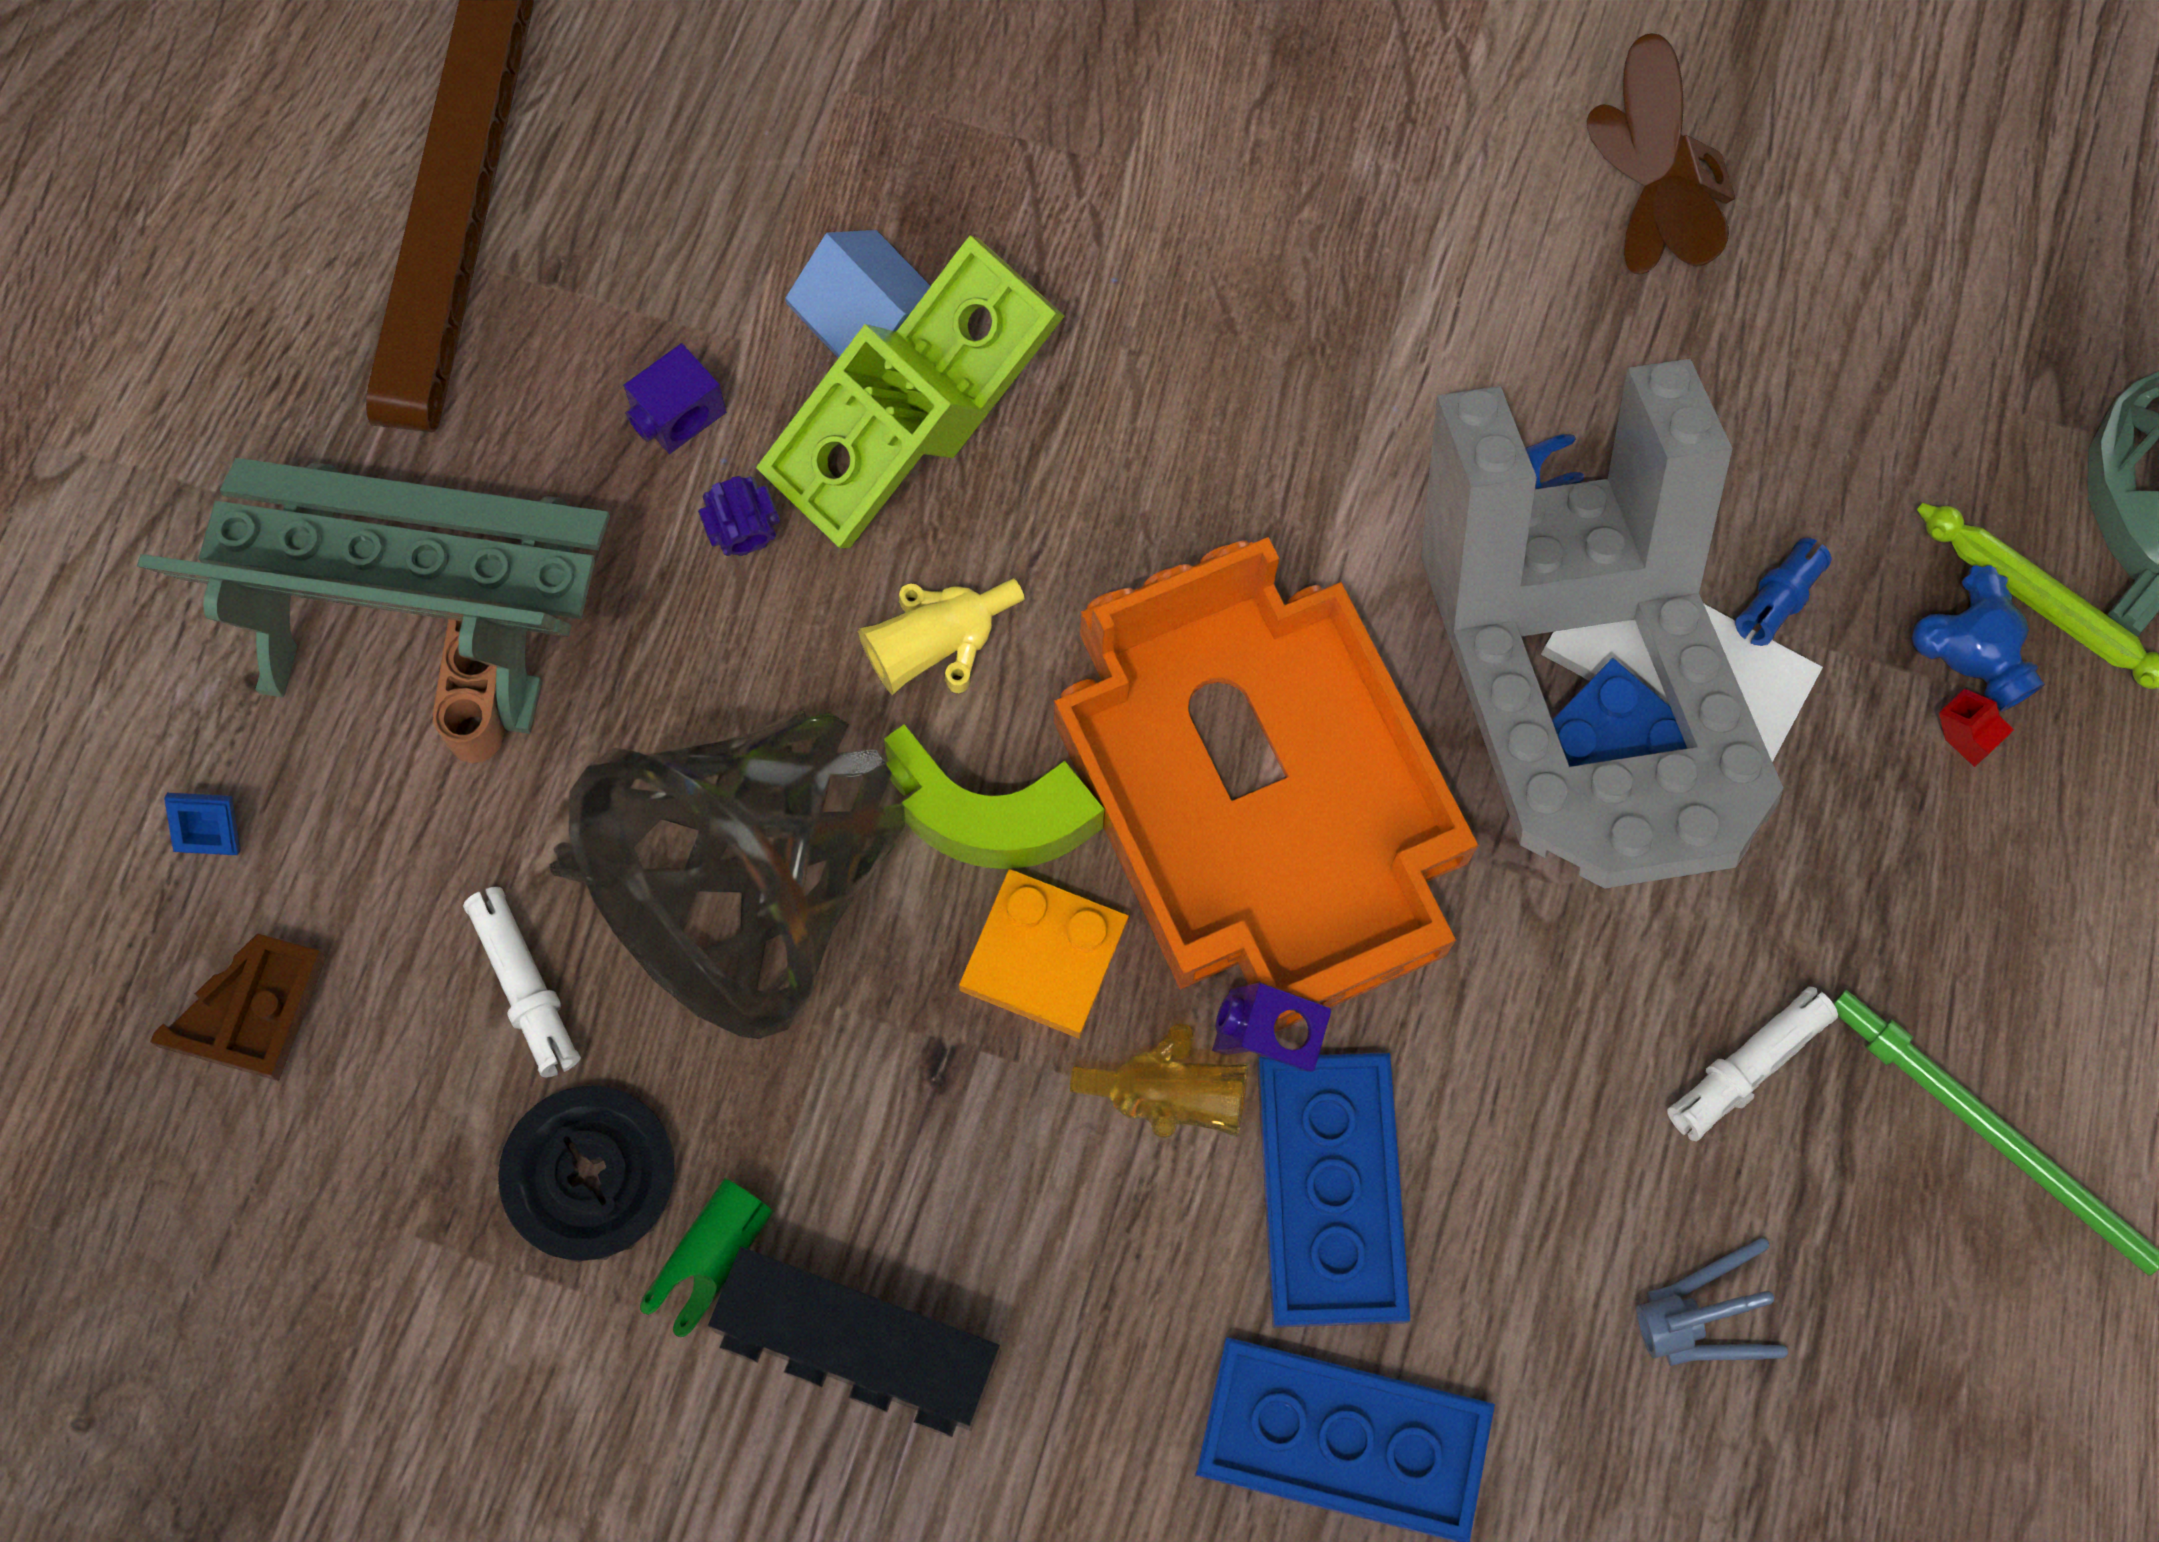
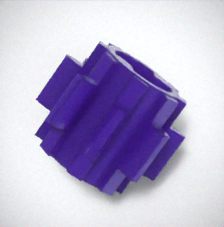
(739, 516)

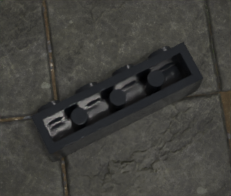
(854, 1339)

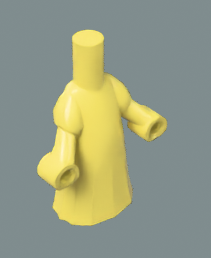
(933, 630)

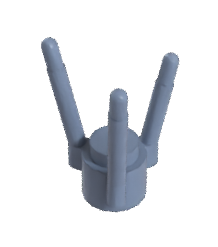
(1674, 1324)

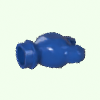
(1983, 640)

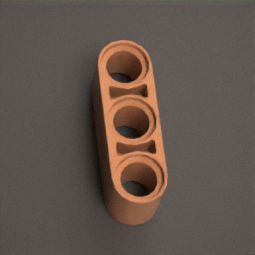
(464, 697)

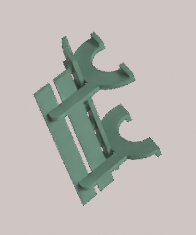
(497, 589)

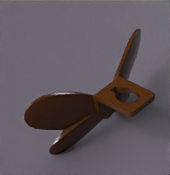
(1650, 149)

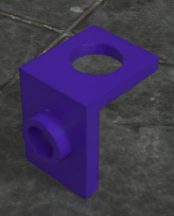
(1248, 1023)

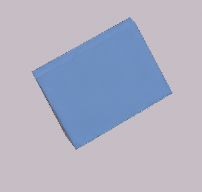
(853, 283)

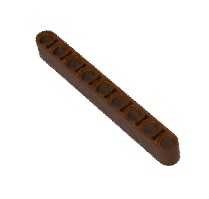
(447, 215)

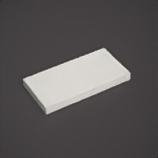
(1770, 676)

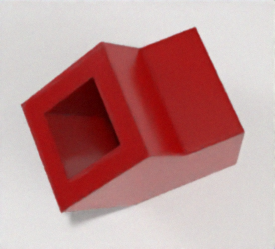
(1973, 725)

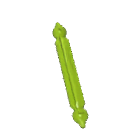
(2044, 594)

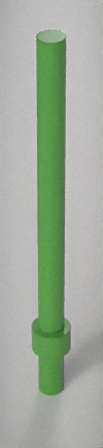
(1892, 1044)

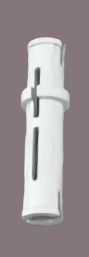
(532, 1005)
(1733, 1079)

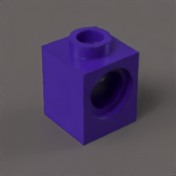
(673, 399)

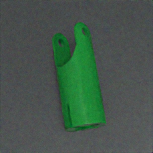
(708, 1252)

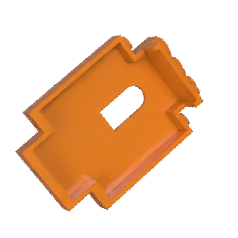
(1302, 879)

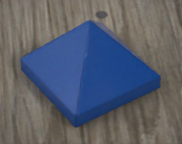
(202, 823)

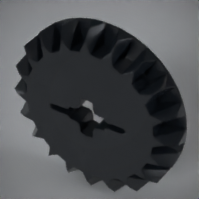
(540, 1166)

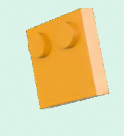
(1043, 953)

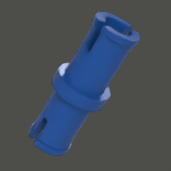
(1783, 592)

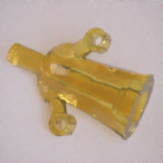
(1171, 1091)

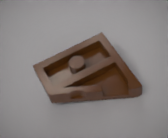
(250, 1009)

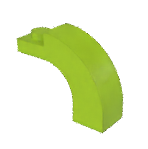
(991, 830)

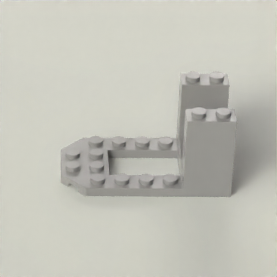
(1586, 556)

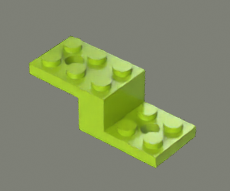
(909, 392)

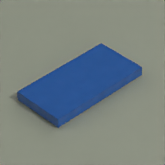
(1332, 1192)
(1346, 1440)

